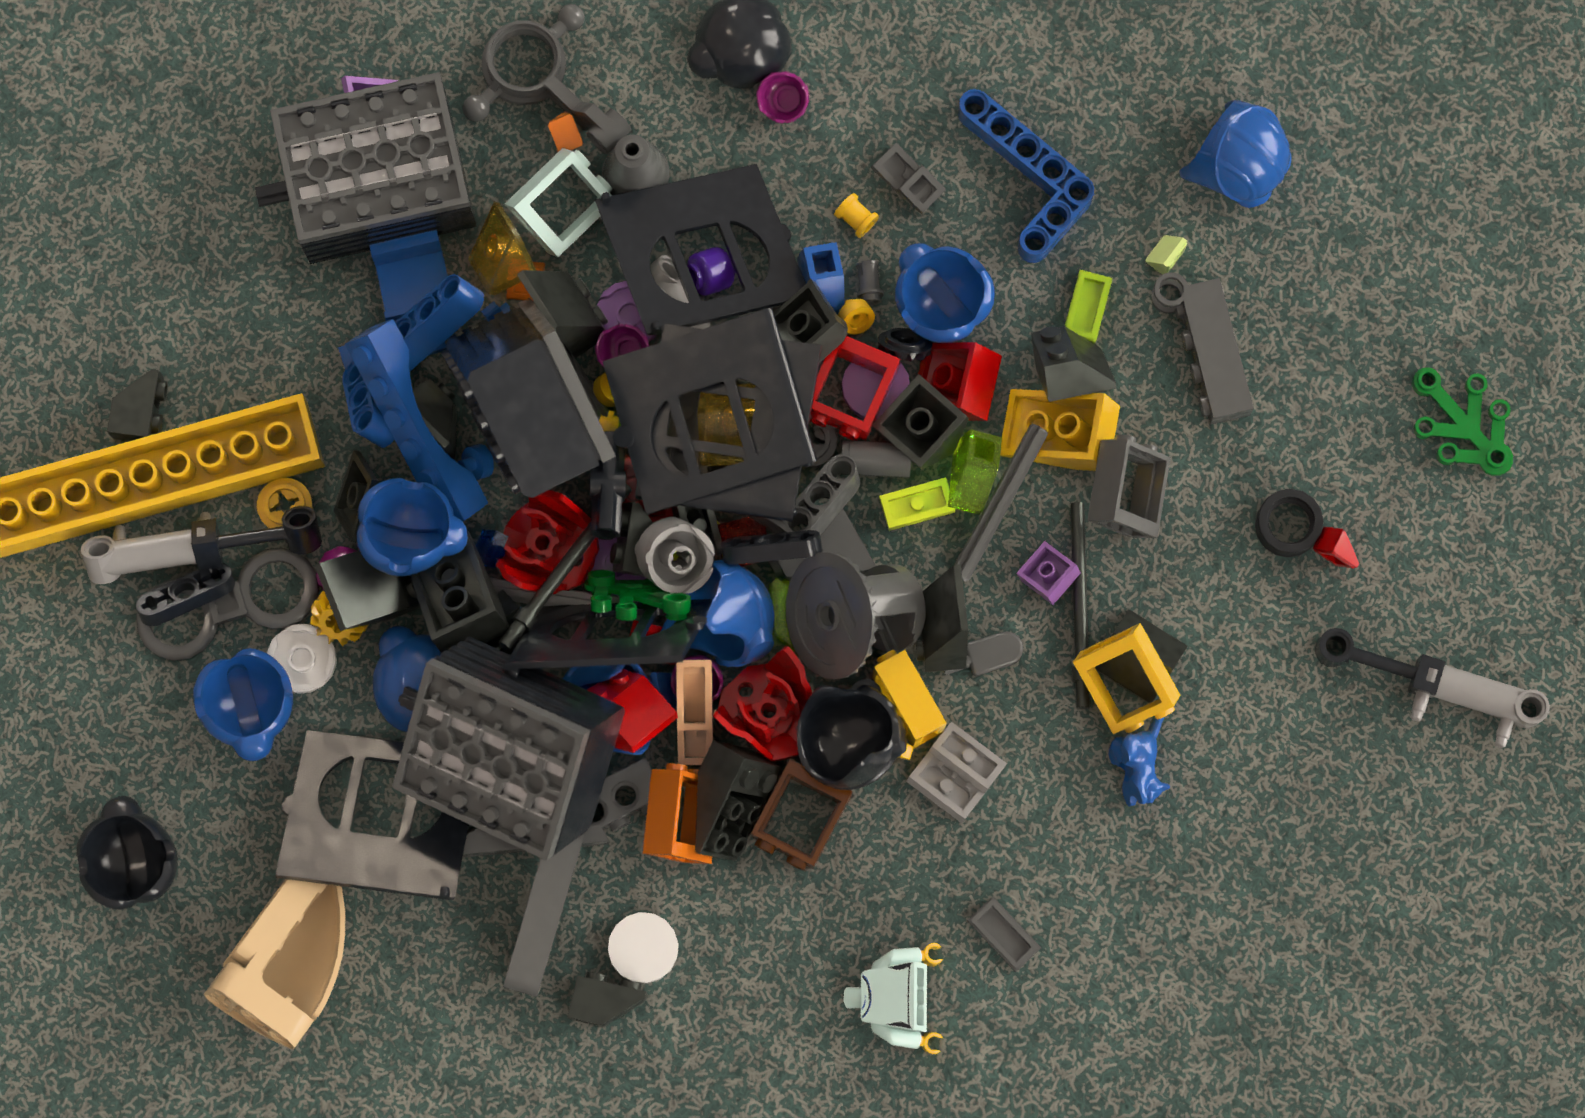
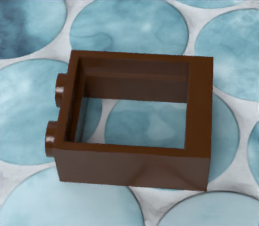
(769, 843)

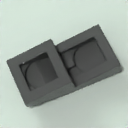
(907, 178)

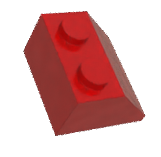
(964, 375)
(644, 708)

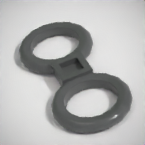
(238, 605)

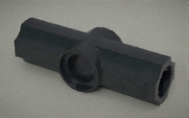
(608, 493)

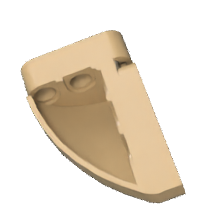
(285, 962)

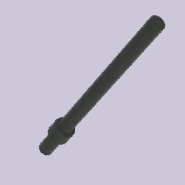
(1079, 599)
(526, 617)

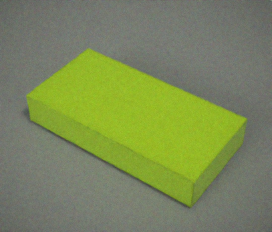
(1088, 304)

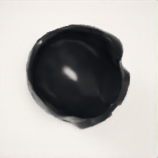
(849, 736)

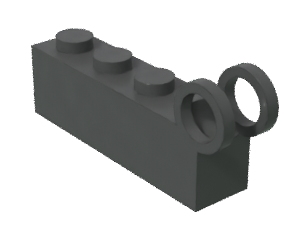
(1212, 346)

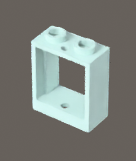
(520, 201)

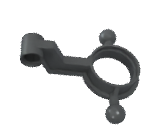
(601, 128)

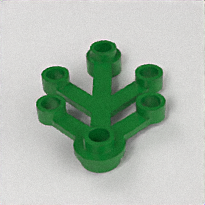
(1465, 426)
(603, 584)

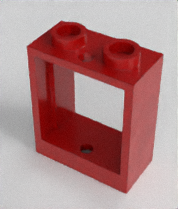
(868, 358)

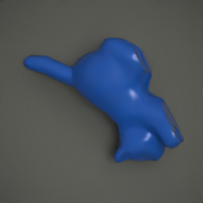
(1137, 757)

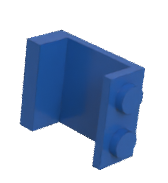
(408, 270)

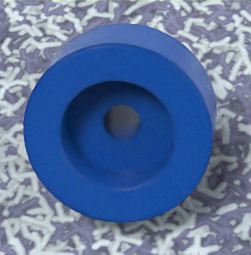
(478, 460)

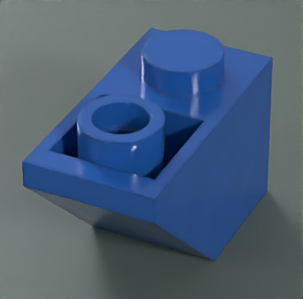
(824, 267)

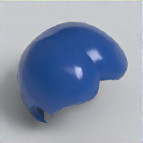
(942, 292)
(407, 527)
(400, 665)
(244, 701)

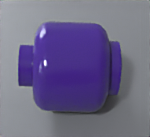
(711, 270)

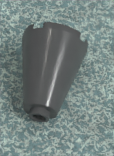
(635, 165)

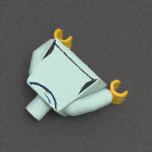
(896, 997)

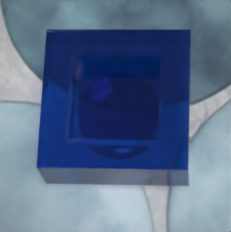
(491, 547)

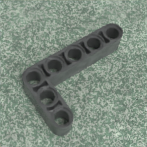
(822, 486)

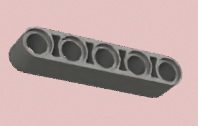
(541, 920)

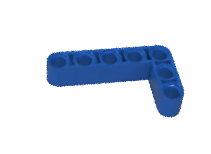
(1032, 168)
(423, 330)

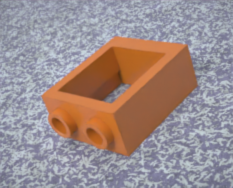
(664, 814)

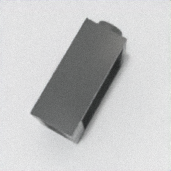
(1148, 489)

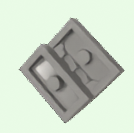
(956, 772)

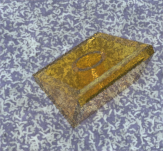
(499, 252)

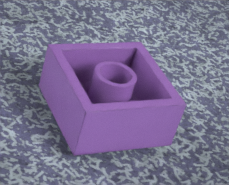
(1048, 573)

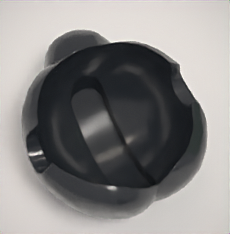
(740, 43)
(122, 837)

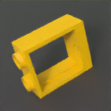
(1138, 641)
(907, 691)

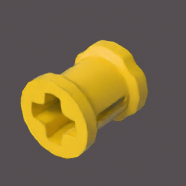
(856, 215)

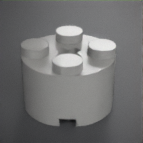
(694, 553)

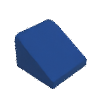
(662, 683)

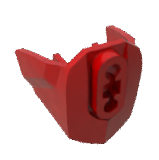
(544, 520)
(776, 687)

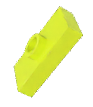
(916, 504)

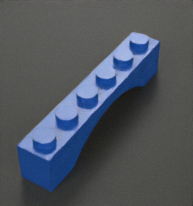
(384, 366)

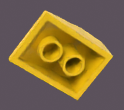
(1072, 426)

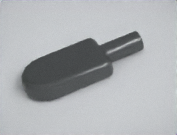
(992, 653)

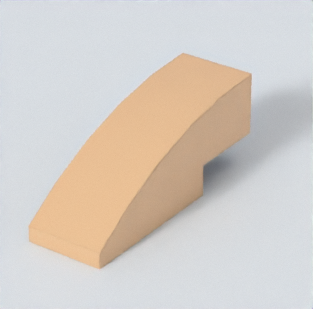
(694, 710)

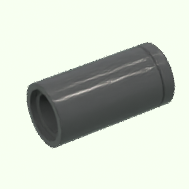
(877, 458)

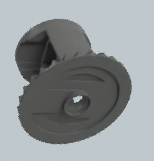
(841, 613)

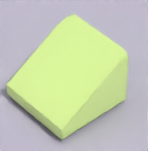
(1166, 253)

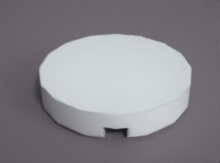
(311, 664)
(643, 947)

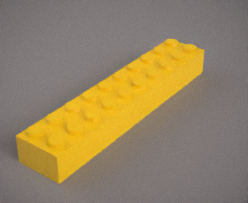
(157, 474)

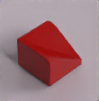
(1336, 548)

